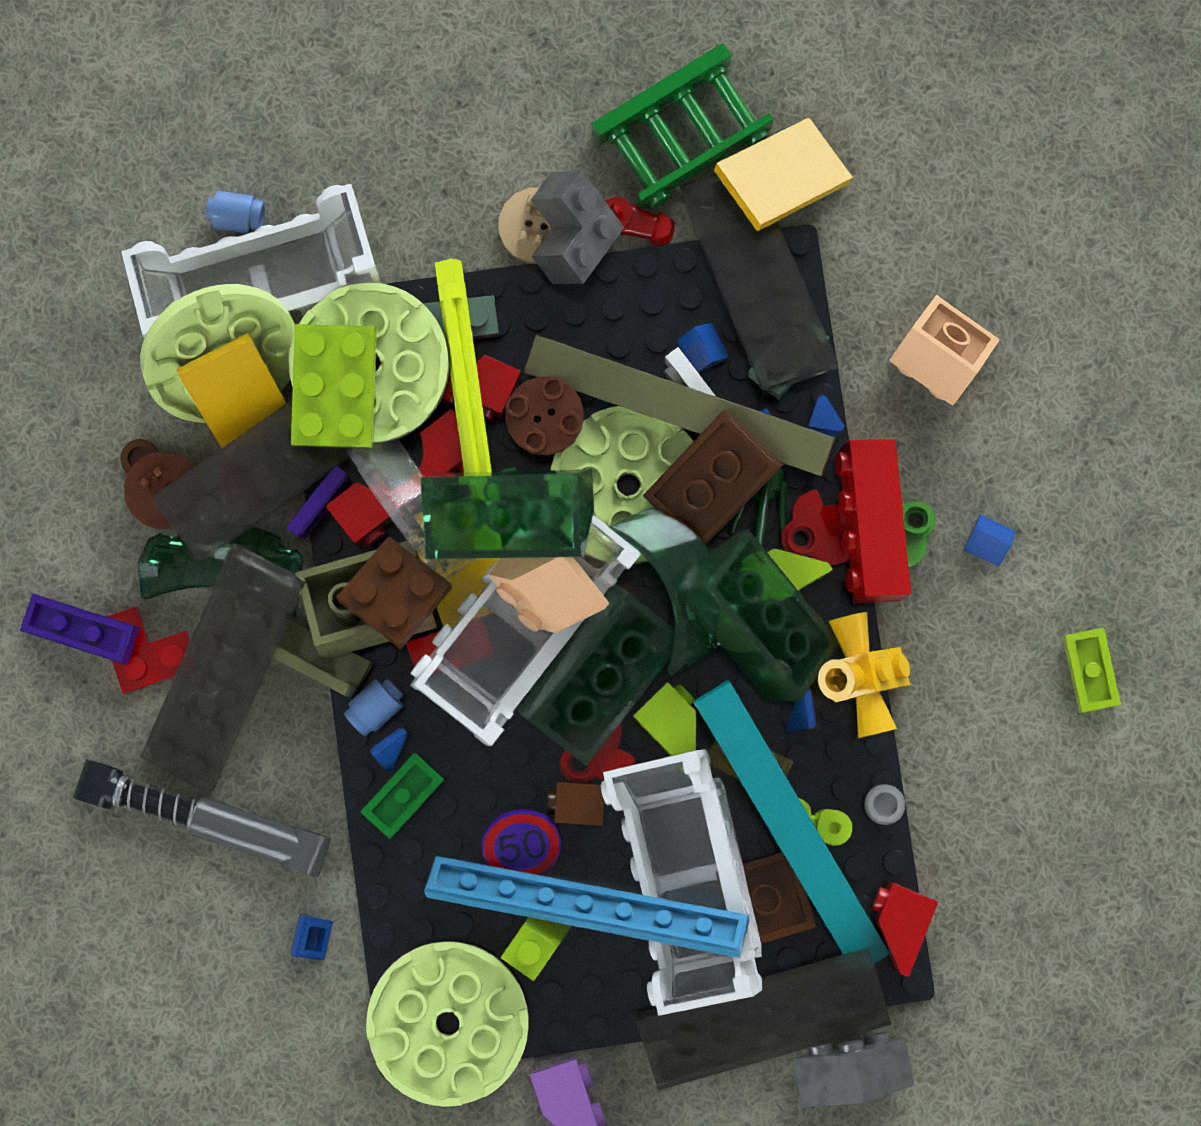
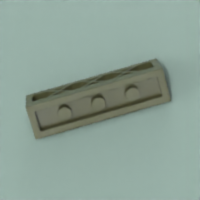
(341, 673)

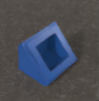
(703, 347)
(824, 418)
(989, 540)
(311, 937)

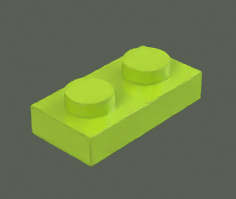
(1091, 670)

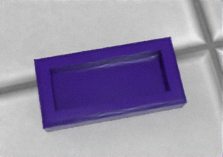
(315, 506)

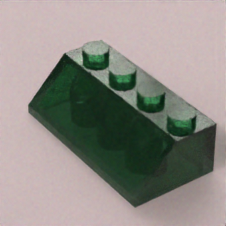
(507, 514)
(759, 617)
(599, 675)

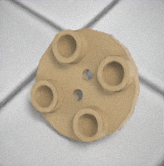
(515, 235)

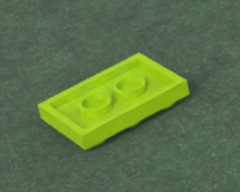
(333, 386)

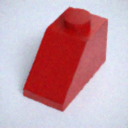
(902, 923)

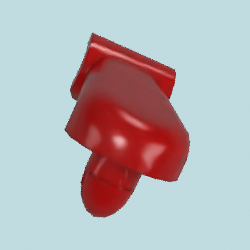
(642, 223)

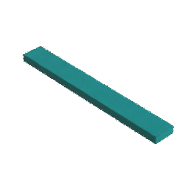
(788, 821)

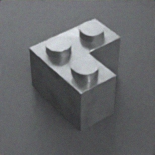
(580, 227)
(854, 1071)

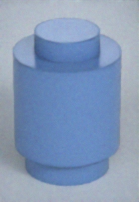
(235, 212)
(374, 706)

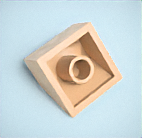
(944, 350)
(547, 591)

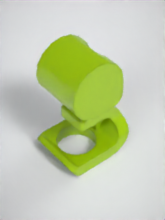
(832, 825)

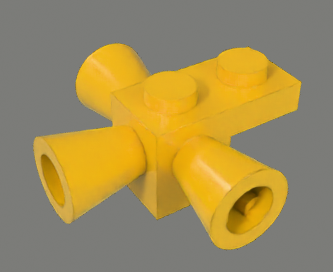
(863, 674)

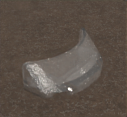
(397, 487)

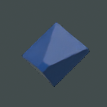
(802, 715)
(390, 749)

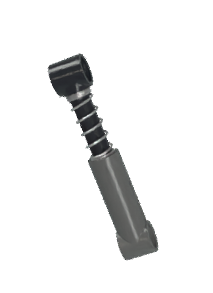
(207, 819)

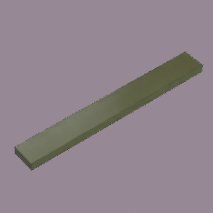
(674, 402)

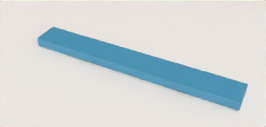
(588, 906)

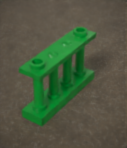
(680, 88)

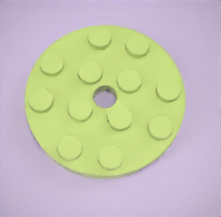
(204, 323)
(409, 349)
(621, 444)
(441, 1066)

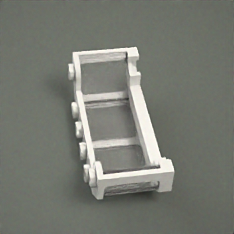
(290, 261)
(493, 658)
(691, 856)

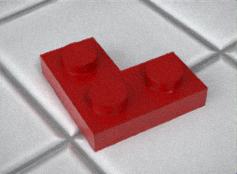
(149, 661)

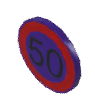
(522, 842)

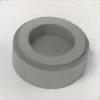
(884, 804)

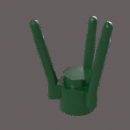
(767, 494)

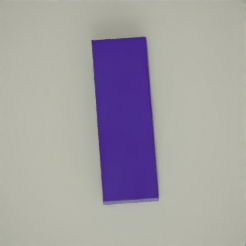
(79, 629)

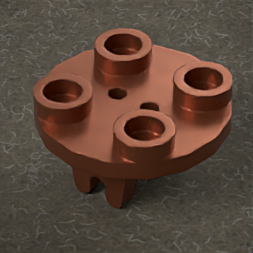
(535, 399)
(149, 476)

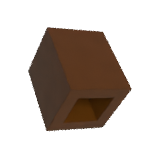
(576, 804)

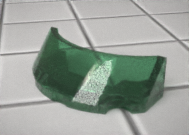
(672, 553)
(170, 566)

